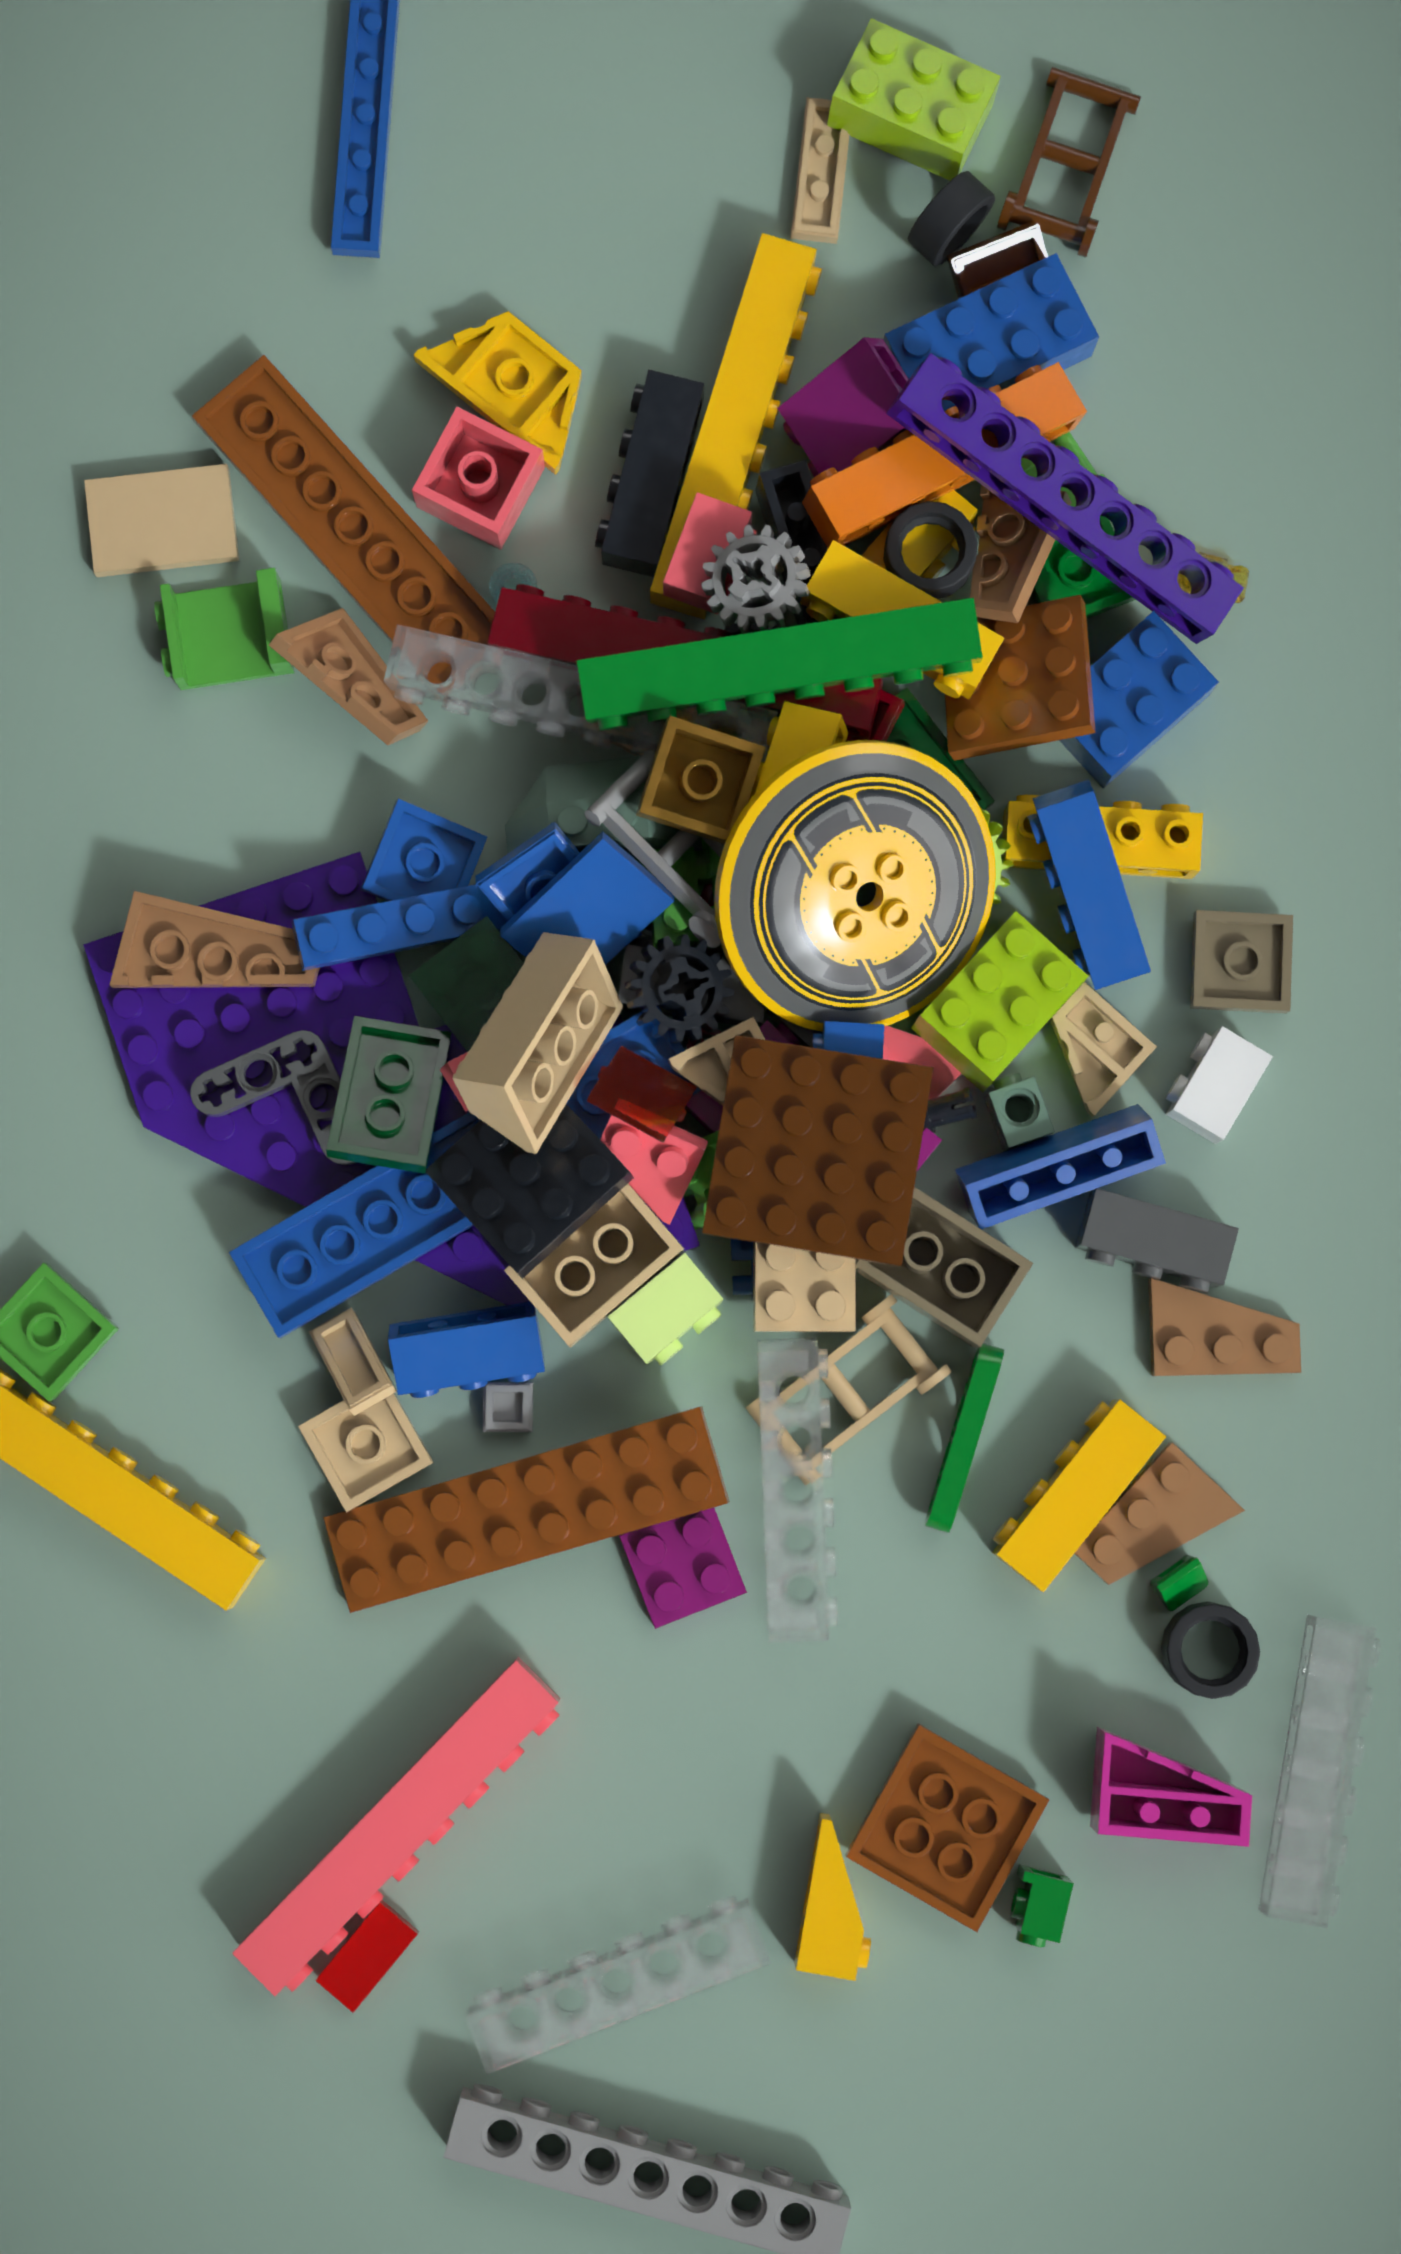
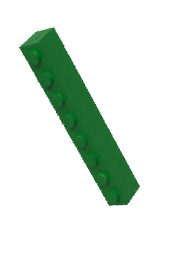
(780, 662)

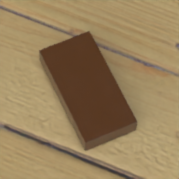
(996, 258)

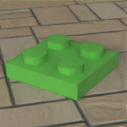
(51, 1332)

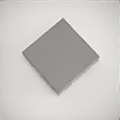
(508, 1407)

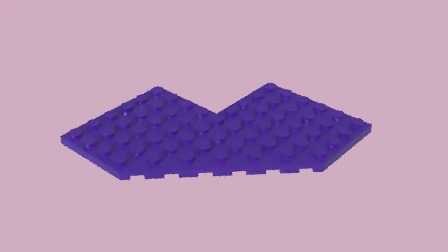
(181, 1032)

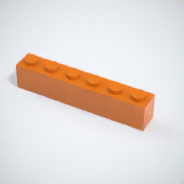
(911, 472)

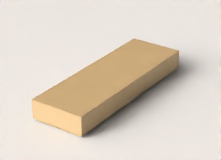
(819, 176)

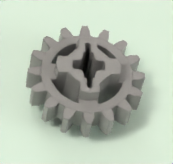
(756, 557)

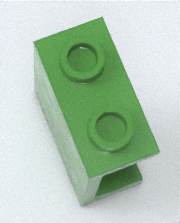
(223, 632)

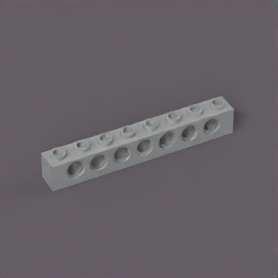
(620, 2187)

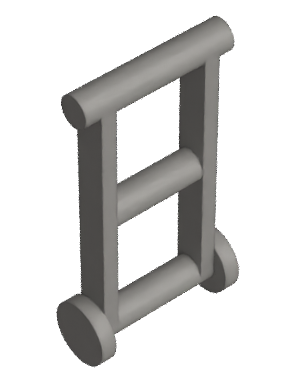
(658, 863)

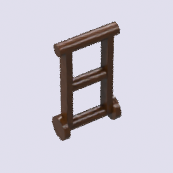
(1084, 231)

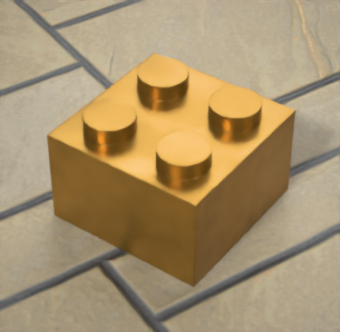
(699, 779)

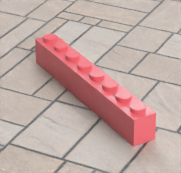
(396, 1827)

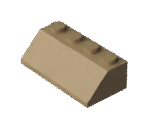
(540, 1039)

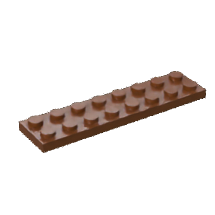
(341, 510)
(526, 1509)

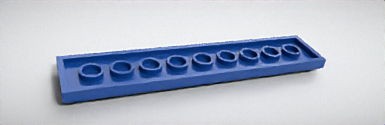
(391, 1213)

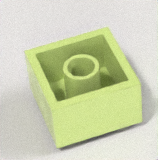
(667, 1310)

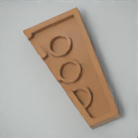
(201, 947)

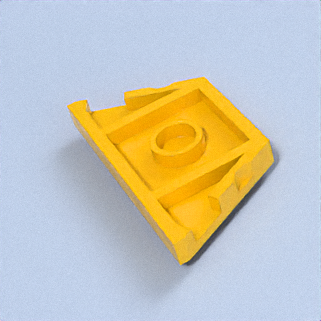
(510, 381)

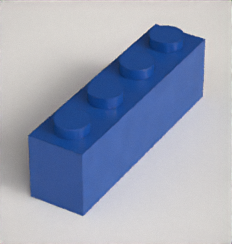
(1090, 883)
(1060, 1166)

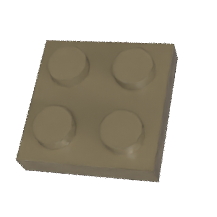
(1241, 961)

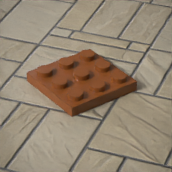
(1032, 688)
(947, 1827)

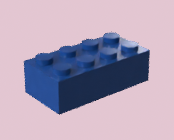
(1003, 328)

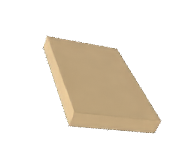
(161, 520)

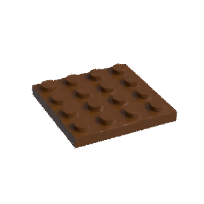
(818, 1150)

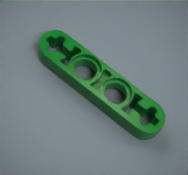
(964, 1437)

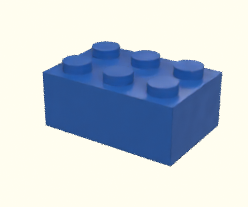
(1138, 697)

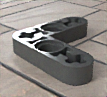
(302, 1077)

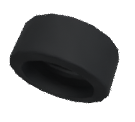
(951, 218)
(946, 517)
(1248, 1650)

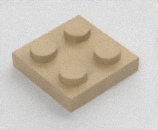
(365, 1451)

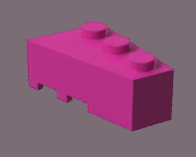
(1163, 1799)

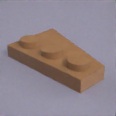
(1007, 559)
(349, 671)
(1216, 1337)
(1156, 1515)

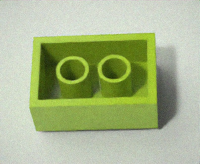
(913, 100)
(999, 1001)

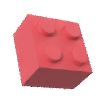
(478, 478)

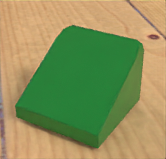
(1180, 1582)

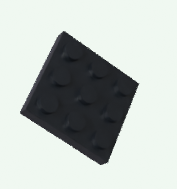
(527, 1199)

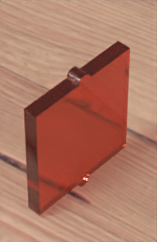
(641, 1094)

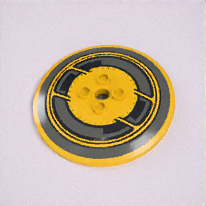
(807, 849)

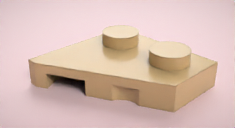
(1098, 1046)

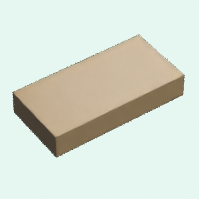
(352, 1361)

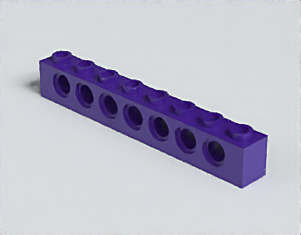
(1040, 501)

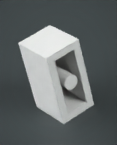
(1217, 1084)

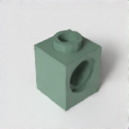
(1012, 1133)

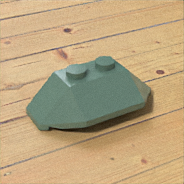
(567, 792)

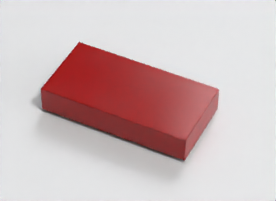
(367, 1956)

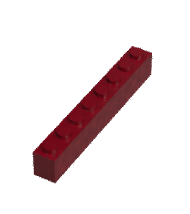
(576, 631)

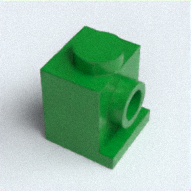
(1040, 1906)

